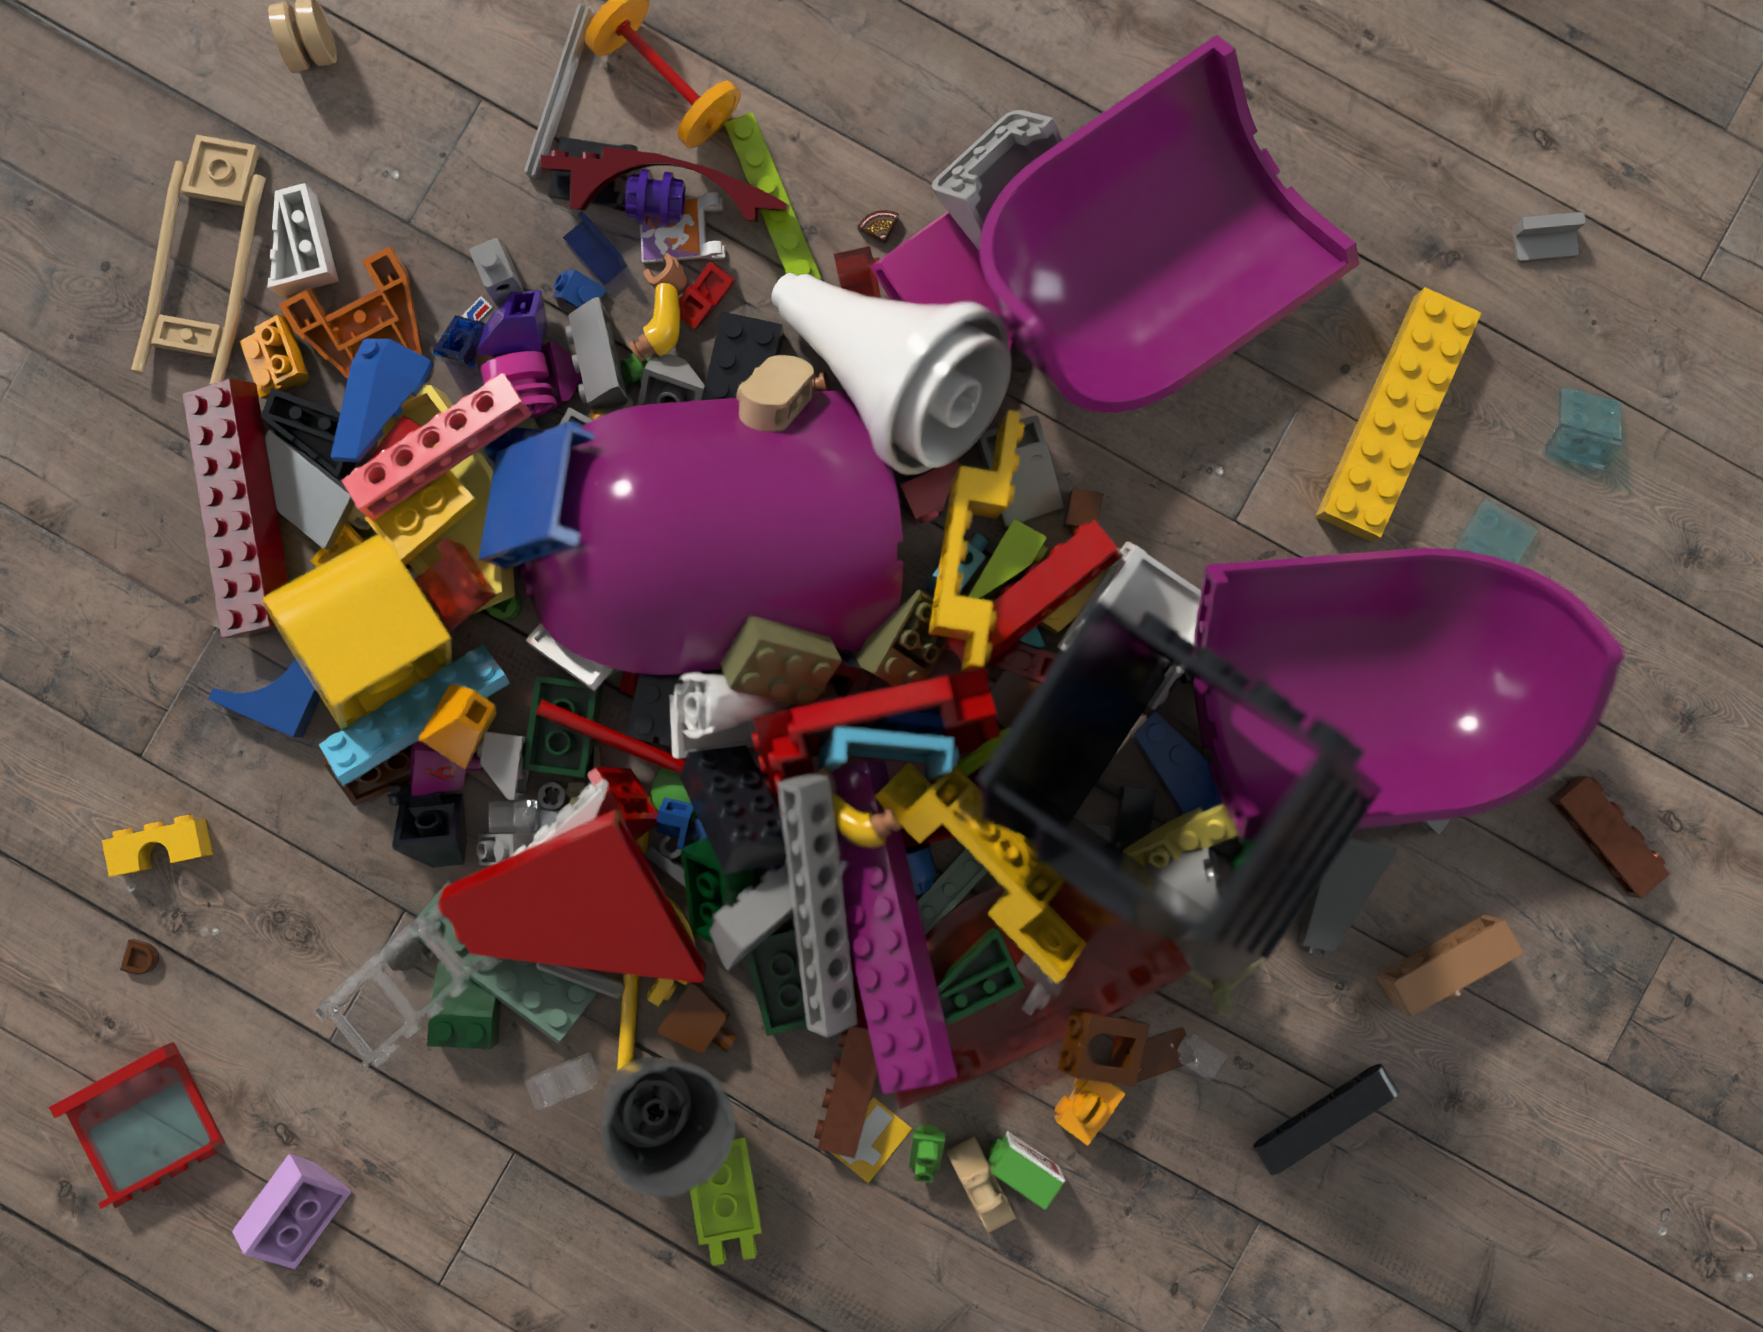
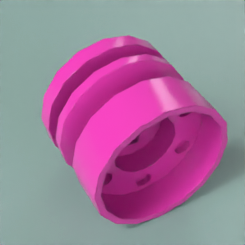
(525, 373)

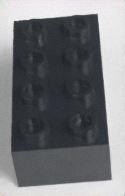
(734, 808)

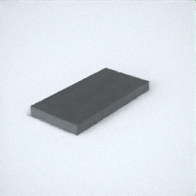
(307, 492)

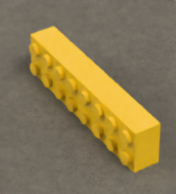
(1398, 415)

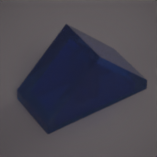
(460, 342)

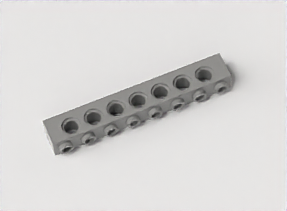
(818, 903)

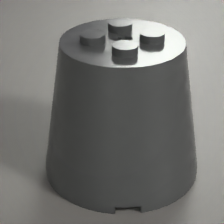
(679, 1140)

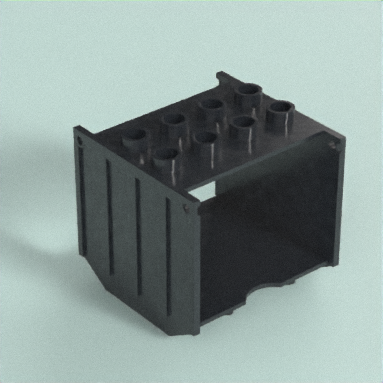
(1077, 728)

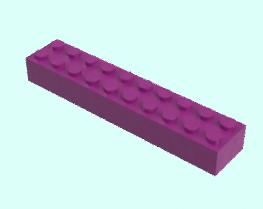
(890, 947)

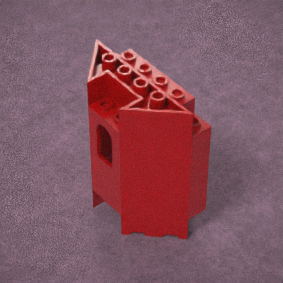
(793, 748)

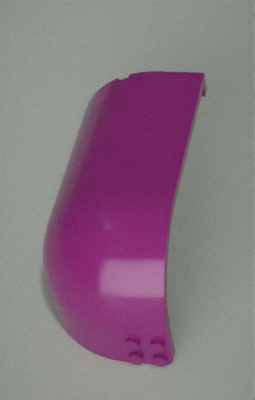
(1154, 241)
(712, 522)
(1435, 662)

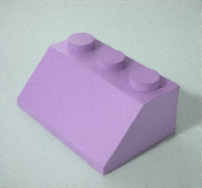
(290, 1212)

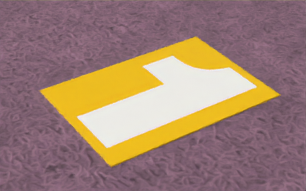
(878, 1140)

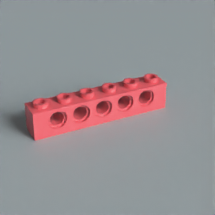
(428, 462)

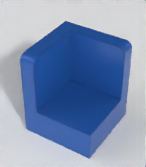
(675, 819)

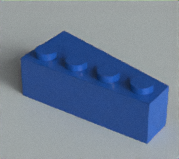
(1176, 765)

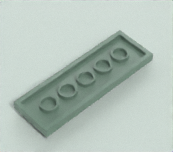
(536, 996)

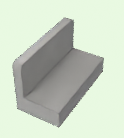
(1547, 236)

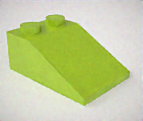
(1013, 556)

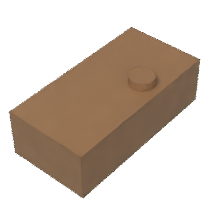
(1449, 964)

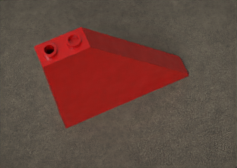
(575, 904)

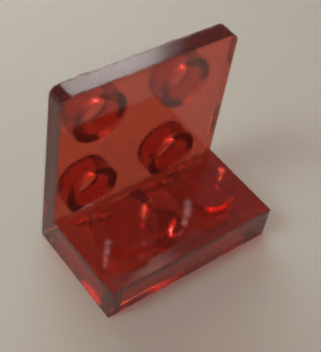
(454, 585)

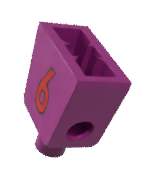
(434, 772)

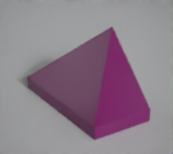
(561, 372)

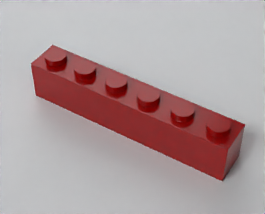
(1047, 587)

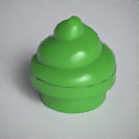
(633, 368)

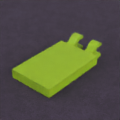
(728, 1205)

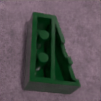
(978, 978)

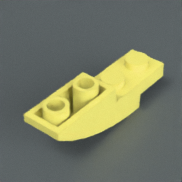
(1184, 833)

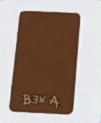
(1161, 1054)

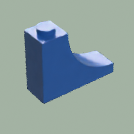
(281, 705)

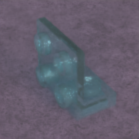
(1587, 429)
(1496, 533)

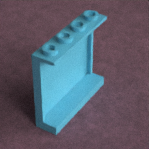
(933, 751)

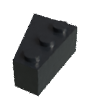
(307, 426)

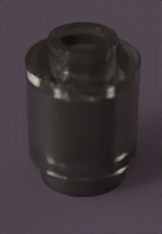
(412, 956)

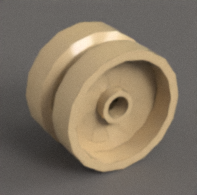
(302, 34)

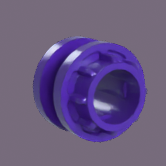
(655, 198)

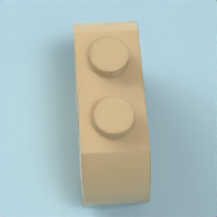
(775, 393)

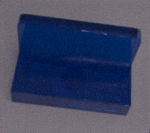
(595, 250)

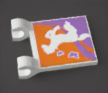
(683, 239)

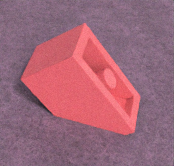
(929, 492)

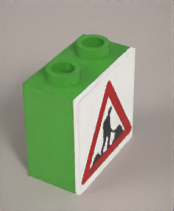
(1025, 1169)

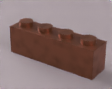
(1609, 836)
(850, 1094)

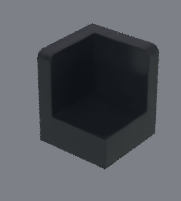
(845, 673)

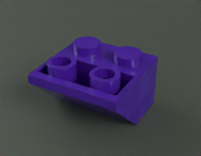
(515, 325)

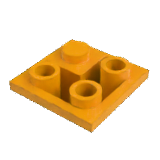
(458, 724)

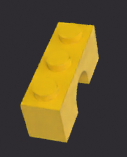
(131, 851)

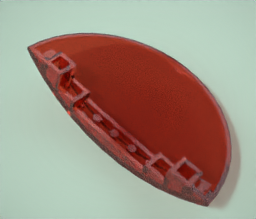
(1108, 976)

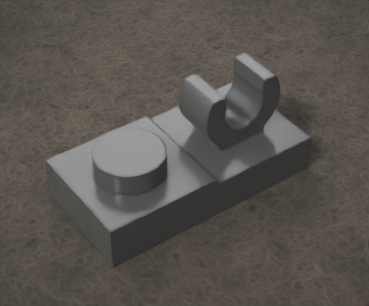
(665, 860)

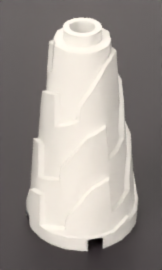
(711, 706)

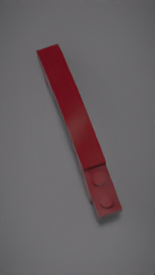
(593, 174)

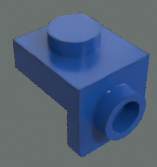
(576, 288)

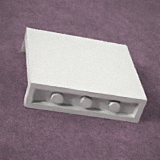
(1141, 585)

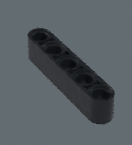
(1326, 1119)

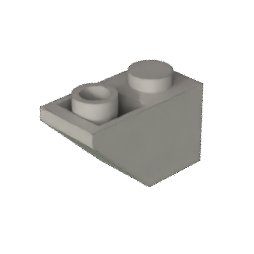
(500, 846)

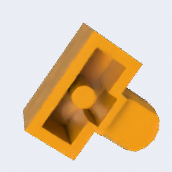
(1088, 1108)

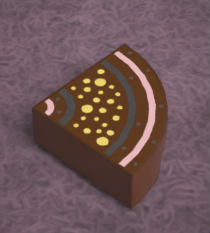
(878, 224)

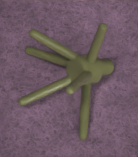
(1221, 989)

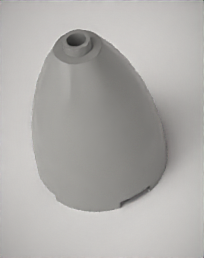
(1196, 876)

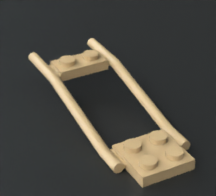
(219, 173)

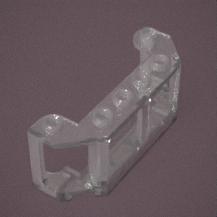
(374, 970)

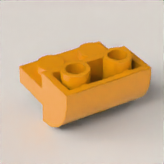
(274, 357)

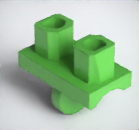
(926, 1152)

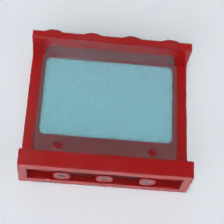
(141, 1124)

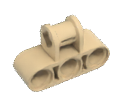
(981, 1184)

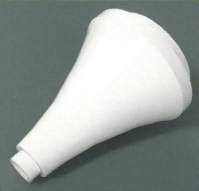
(914, 371)

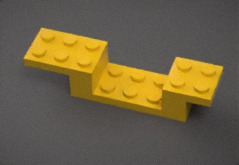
(984, 495)
(1009, 857)

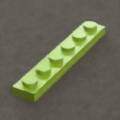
(762, 174)

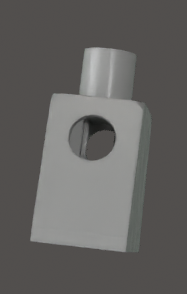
(495, 269)

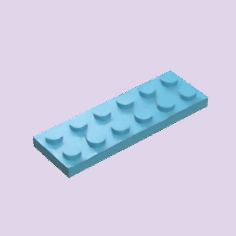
(402, 719)

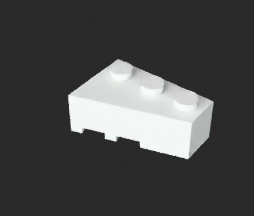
(300, 243)

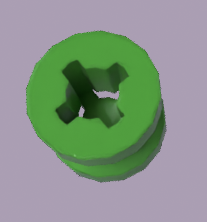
(507, 609)

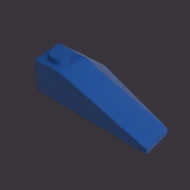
(376, 388)

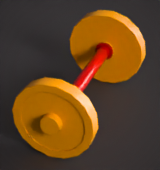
(618, 23)

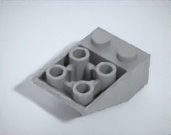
(1035, 479)

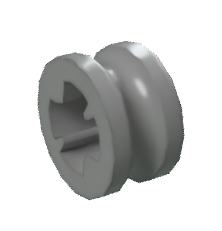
(543, 793)

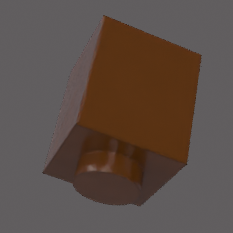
(1082, 508)

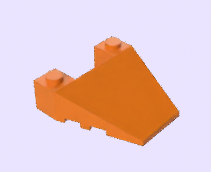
(378, 315)

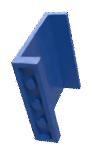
(528, 498)

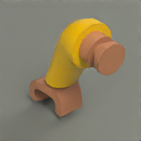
(664, 327)
(859, 827)

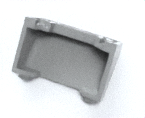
(989, 164)

